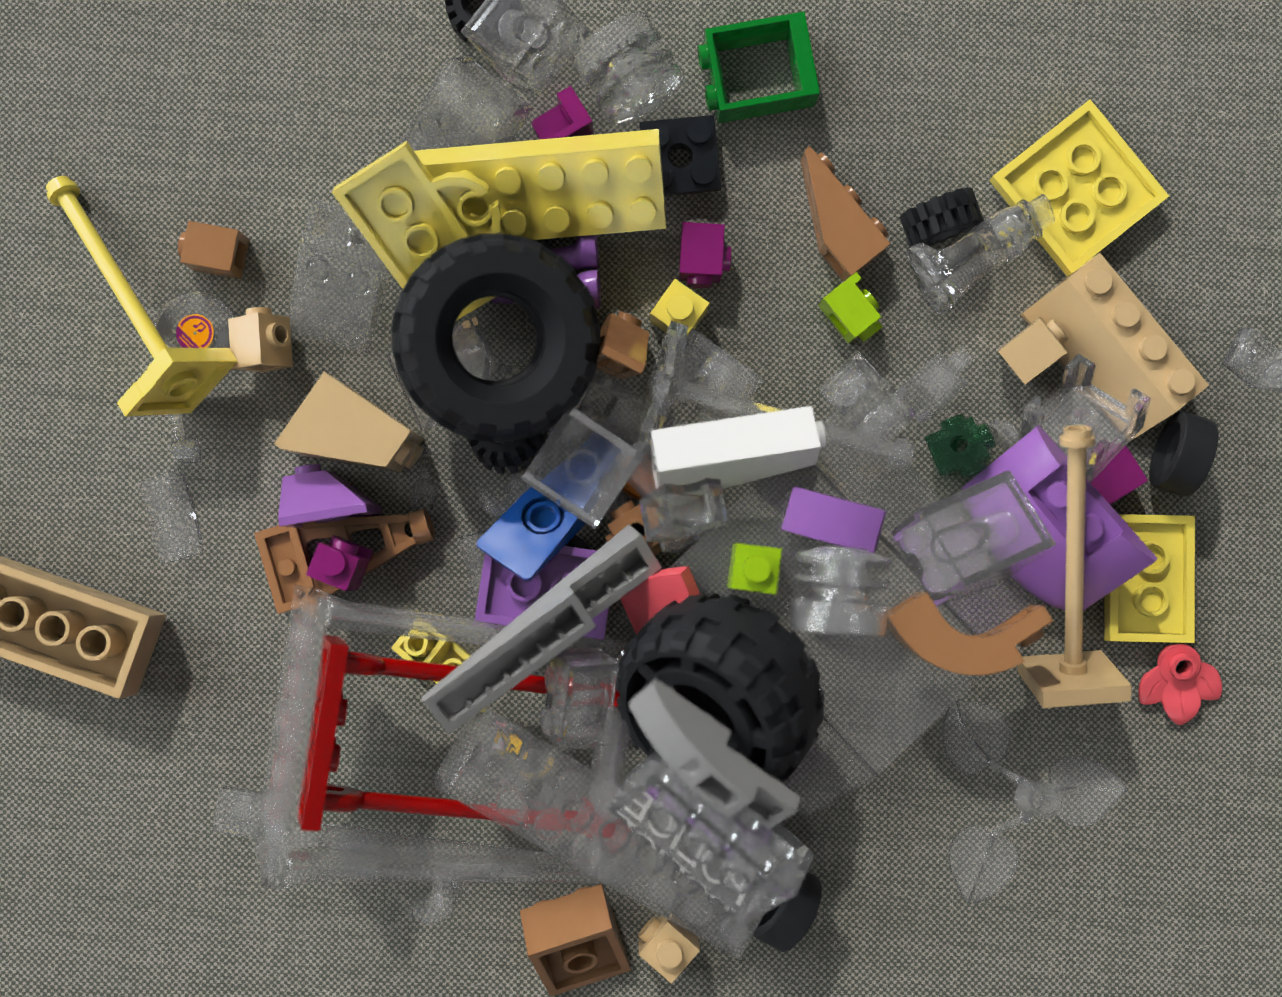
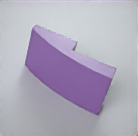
(833, 519)

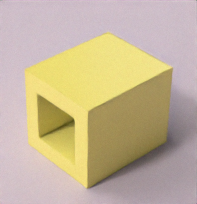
(680, 306)

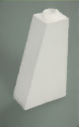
(737, 448)

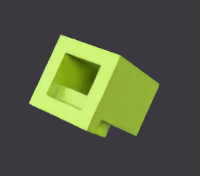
(852, 310)

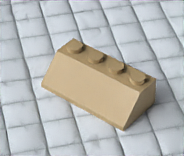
(1120, 338)

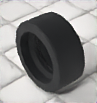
(1183, 454)
(789, 922)

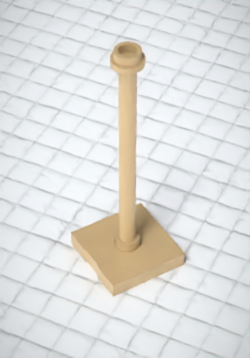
(1075, 675)

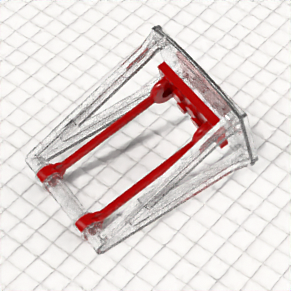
(306, 751)

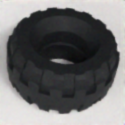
(562, 322)
(744, 663)

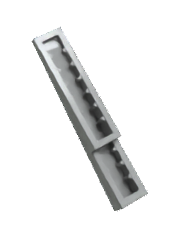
(543, 629)

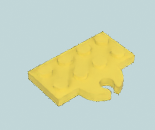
(412, 214)

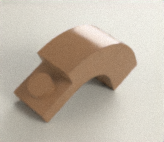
(930, 638)

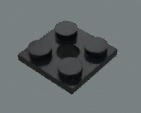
(696, 137)

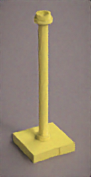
(177, 376)

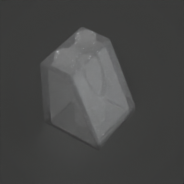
(973, 539)

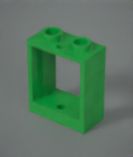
(784, 27)

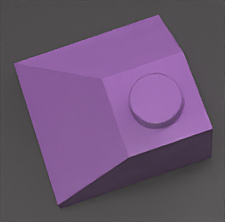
(321, 498)

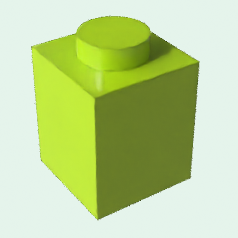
(754, 568)

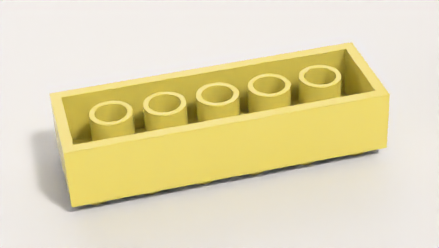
(564, 183)

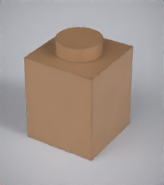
(213, 249)

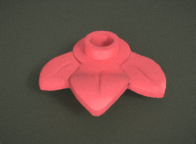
(1180, 689)

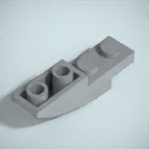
(698, 754)

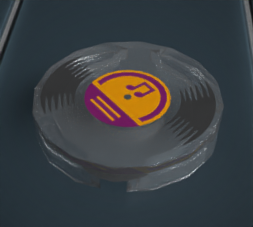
(194, 321)

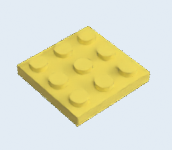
(1091, 182)

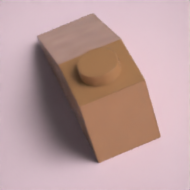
(622, 346)

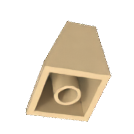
(349, 429)

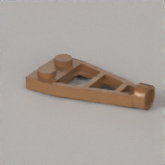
(287, 558)

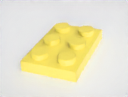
(1160, 598)

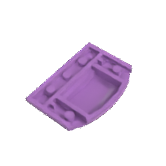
(1111, 547)

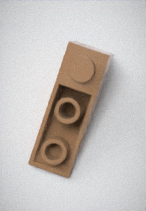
(841, 226)

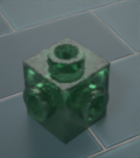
(945, 446)

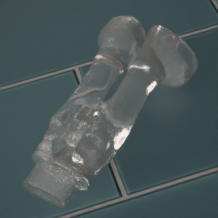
(991, 242)

